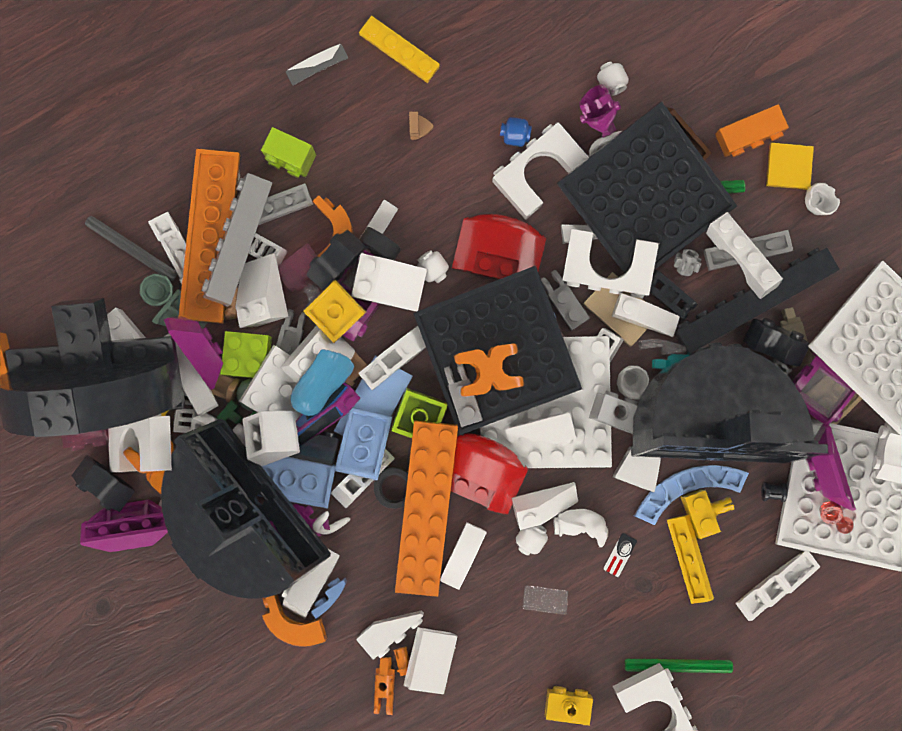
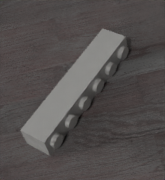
(237, 239)

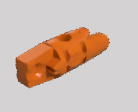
(385, 675)

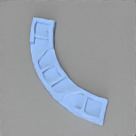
(687, 481)

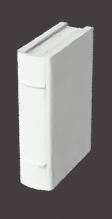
(430, 660)

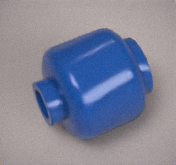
(516, 131)

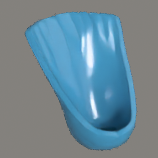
(320, 381)

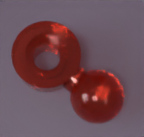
(843, 523)

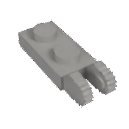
(565, 302)
(289, 336)
(466, 407)

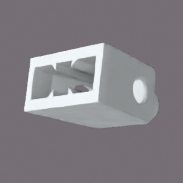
(638, 471)

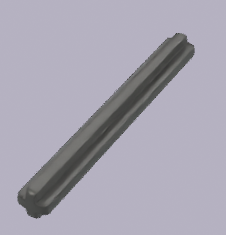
(130, 248)

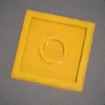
(789, 166)
(334, 311)

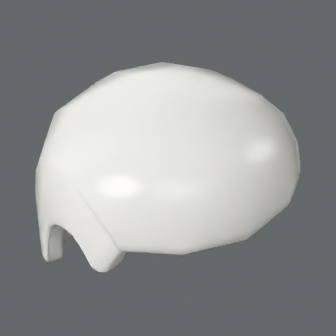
(821, 199)
(632, 382)

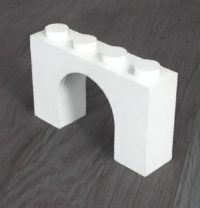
(511, 179)
(635, 280)
(150, 436)
(654, 685)

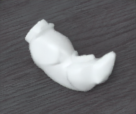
(581, 520)

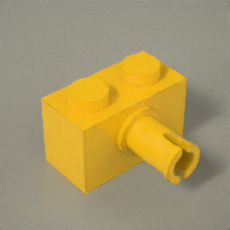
(704, 512)
(568, 706)

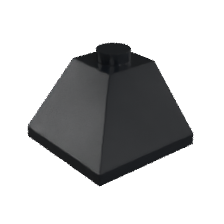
(320, 449)

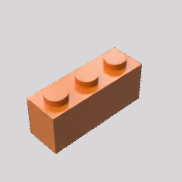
(752, 131)

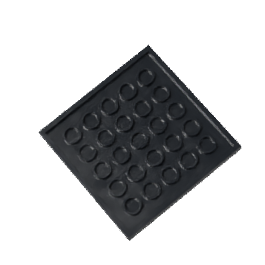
(647, 188)
(496, 315)

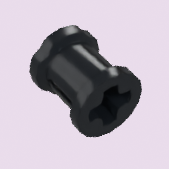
(774, 492)

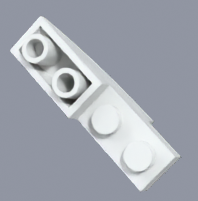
(393, 358)

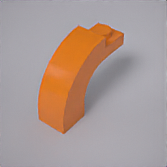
(338, 217)
(291, 631)

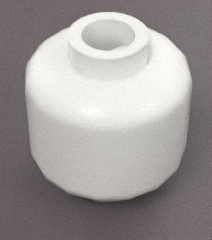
(613, 77)
(435, 266)
(531, 539)

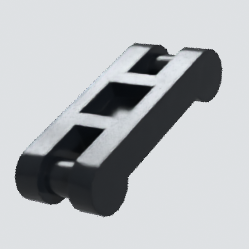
(670, 295)

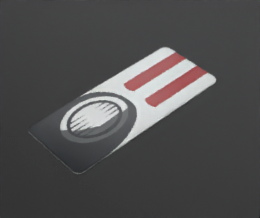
(620, 554)

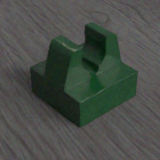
(230, 413)

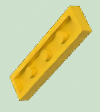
(399, 49)
(690, 559)

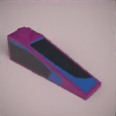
(335, 408)

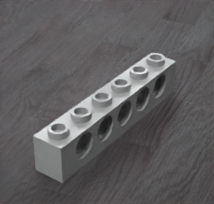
(604, 408)

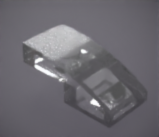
(665, 346)

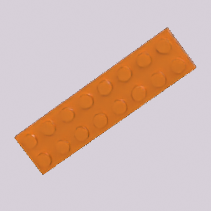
(211, 197)
(426, 508)

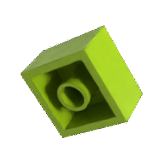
(288, 152)
(244, 353)
(419, 408)

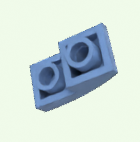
(333, 592)

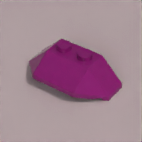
(197, 347)
(829, 471)
(133, 527)

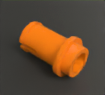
(402, 660)

